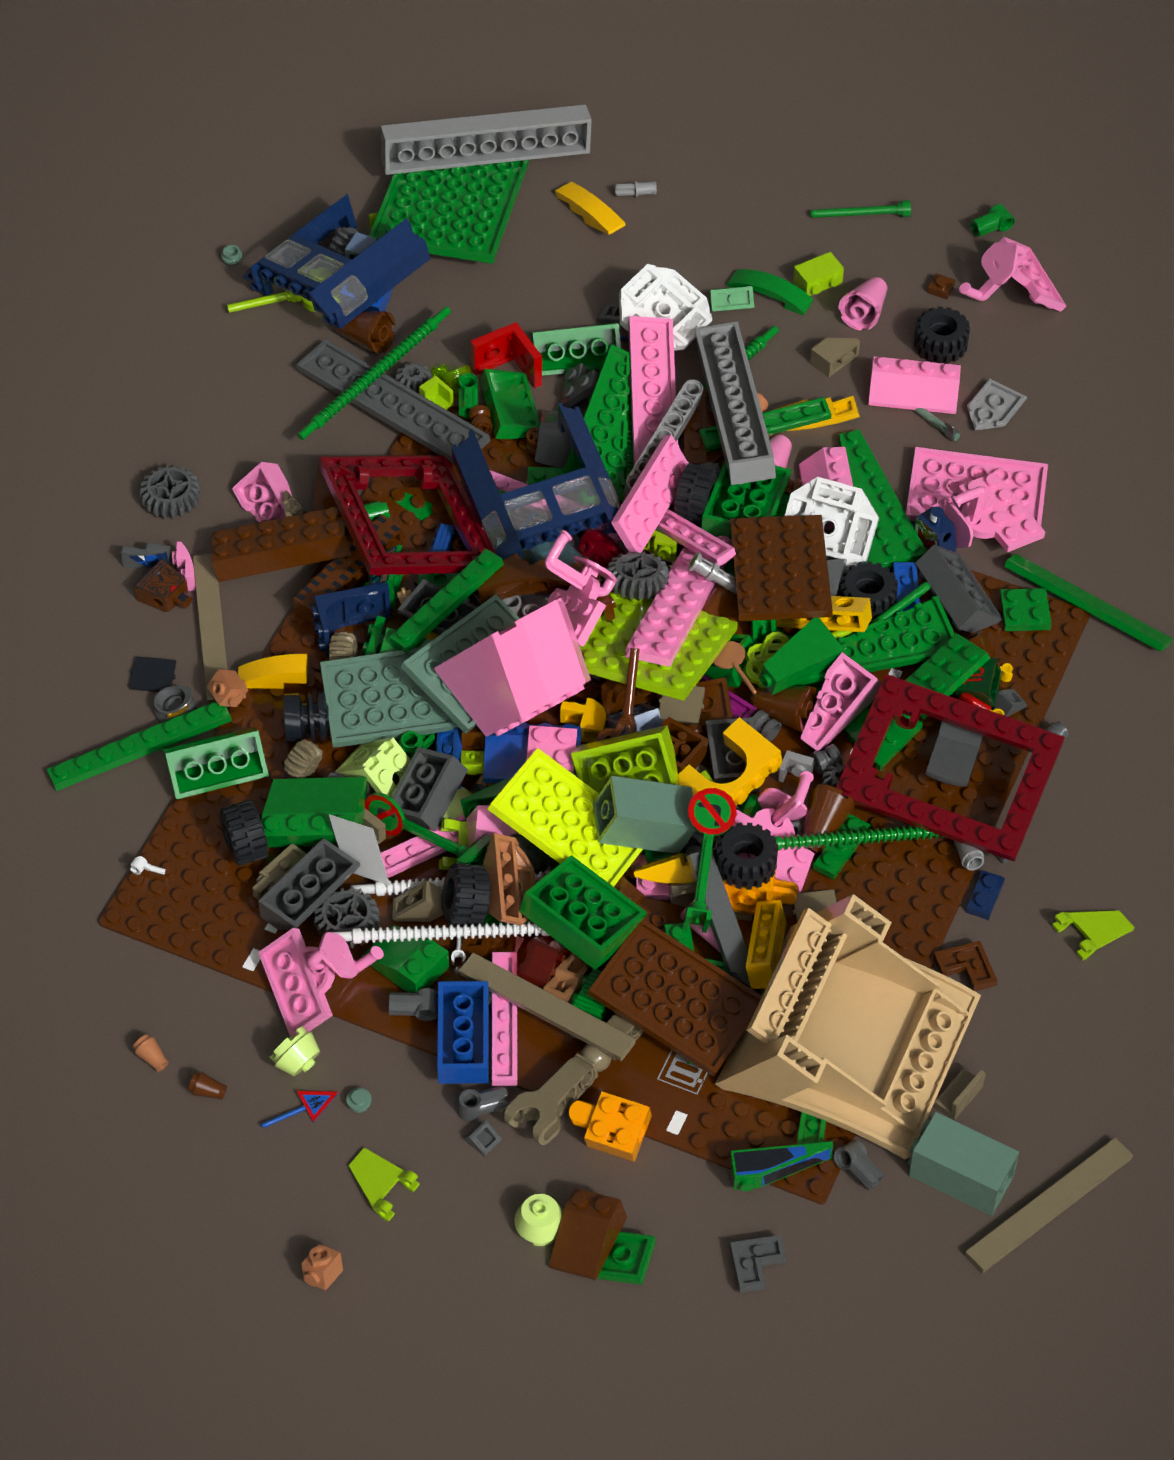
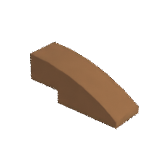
(568, 978)

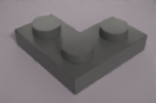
(578, 385)
(749, 1258)

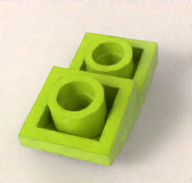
(662, 546)

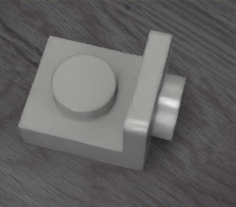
(795, 764)

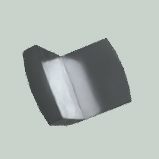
(552, 445)
(954, 755)

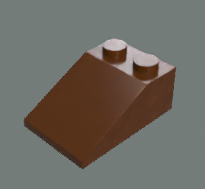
(614, 695)
(587, 1233)

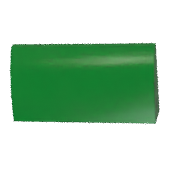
(509, 403)

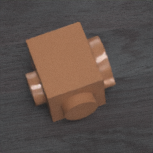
(227, 688)
(322, 1267)

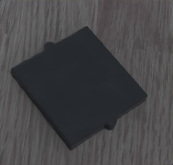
(152, 674)

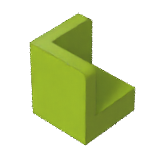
(437, 392)

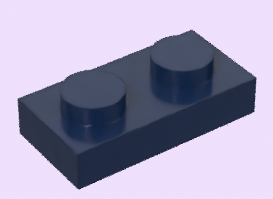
(985, 895)

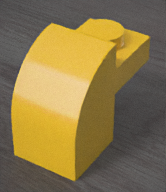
(589, 716)

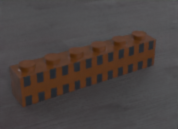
(345, 571)

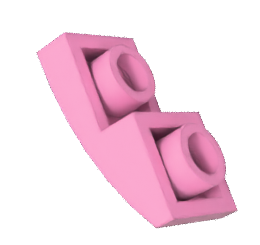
(184, 565)

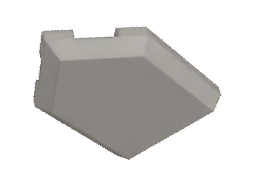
(994, 405)

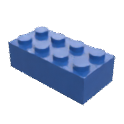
(463, 1032)

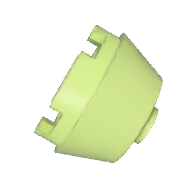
(296, 1053)
(538, 1219)

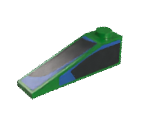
(766, 1165)

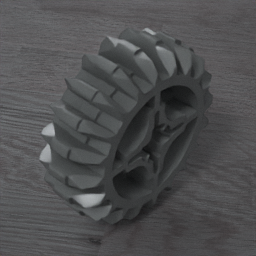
(183, 487)
(638, 575)
(343, 909)

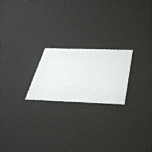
(362, 846)

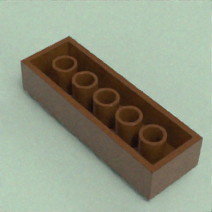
(280, 544)

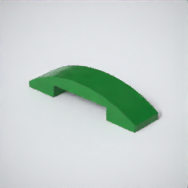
(774, 287)

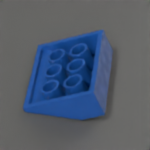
(508, 751)

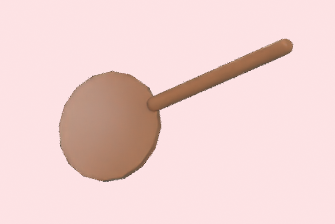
(731, 657)

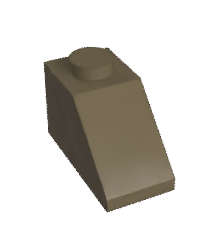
(834, 354)
(418, 904)

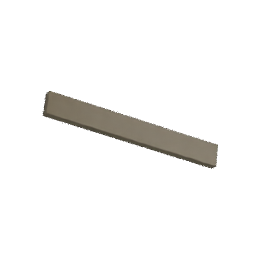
(210, 619)
(548, 1007)
(1048, 1205)

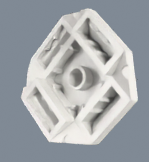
(665, 291)
(848, 510)

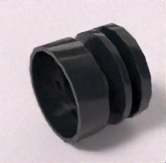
(305, 717)

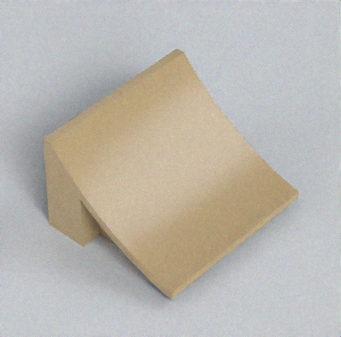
(851, 1029)

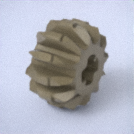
(342, 646)
(303, 759)

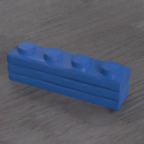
(443, 539)

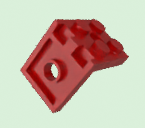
(507, 345)

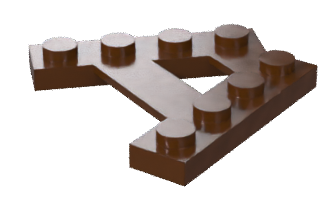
(693, 446)

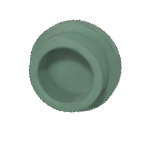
(231, 254)
(359, 1100)

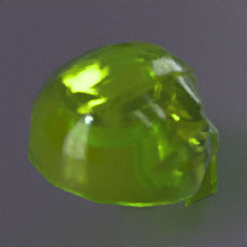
(450, 377)

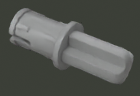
(636, 189)

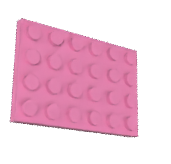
(940, 472)

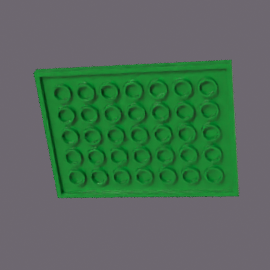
(456, 208)

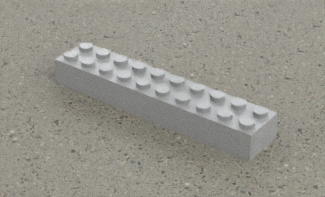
(485, 139)
(735, 403)

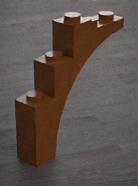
(520, 578)

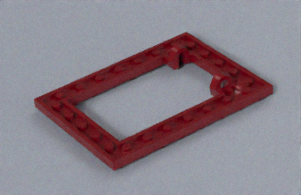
(351, 473)
(873, 792)

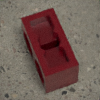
(598, 547)

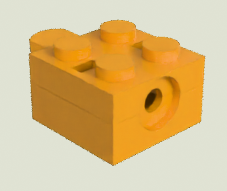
(746, 900)
(612, 1124)

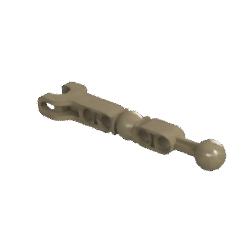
(563, 1088)

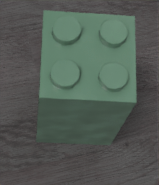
(643, 815)
(962, 1163)

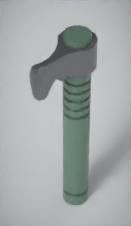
(948, 429)

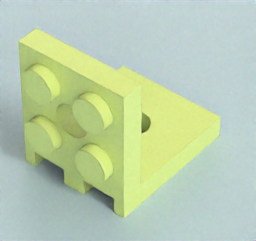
(377, 763)

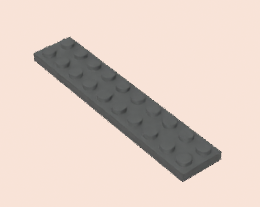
(389, 400)

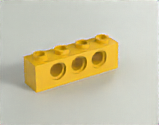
(848, 615)
(765, 943)

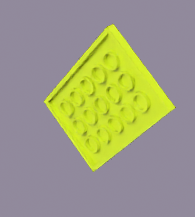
(558, 817)

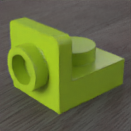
(473, 761)

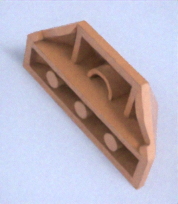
(509, 877)

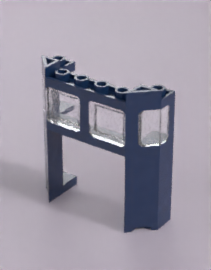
(333, 282)
(542, 509)

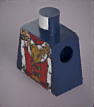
(936, 529)

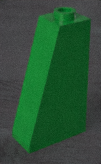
(801, 657)

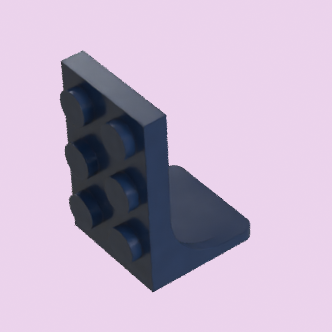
(347, 609)

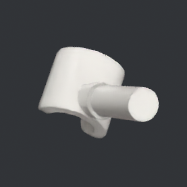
(141, 863)
(458, 952)

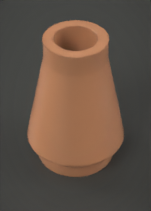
(150, 1052)

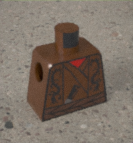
(163, 588)

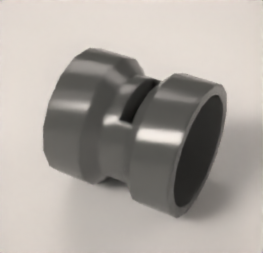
(765, 726)
(827, 757)

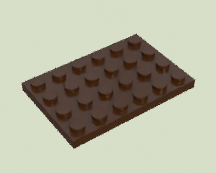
(781, 568)
(676, 997)

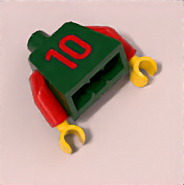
(984, 684)

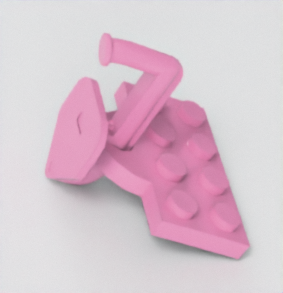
(1016, 260)
(991, 512)
(584, 588)
(780, 810)
(305, 974)

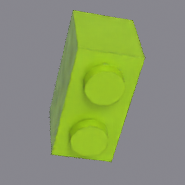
(818, 274)

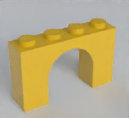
(754, 749)

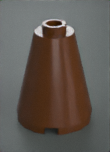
(371, 330)
(788, 706)
(825, 811)

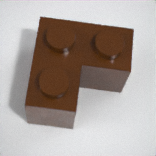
(688, 745)

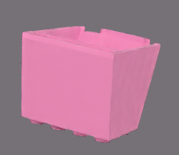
(518, 670)

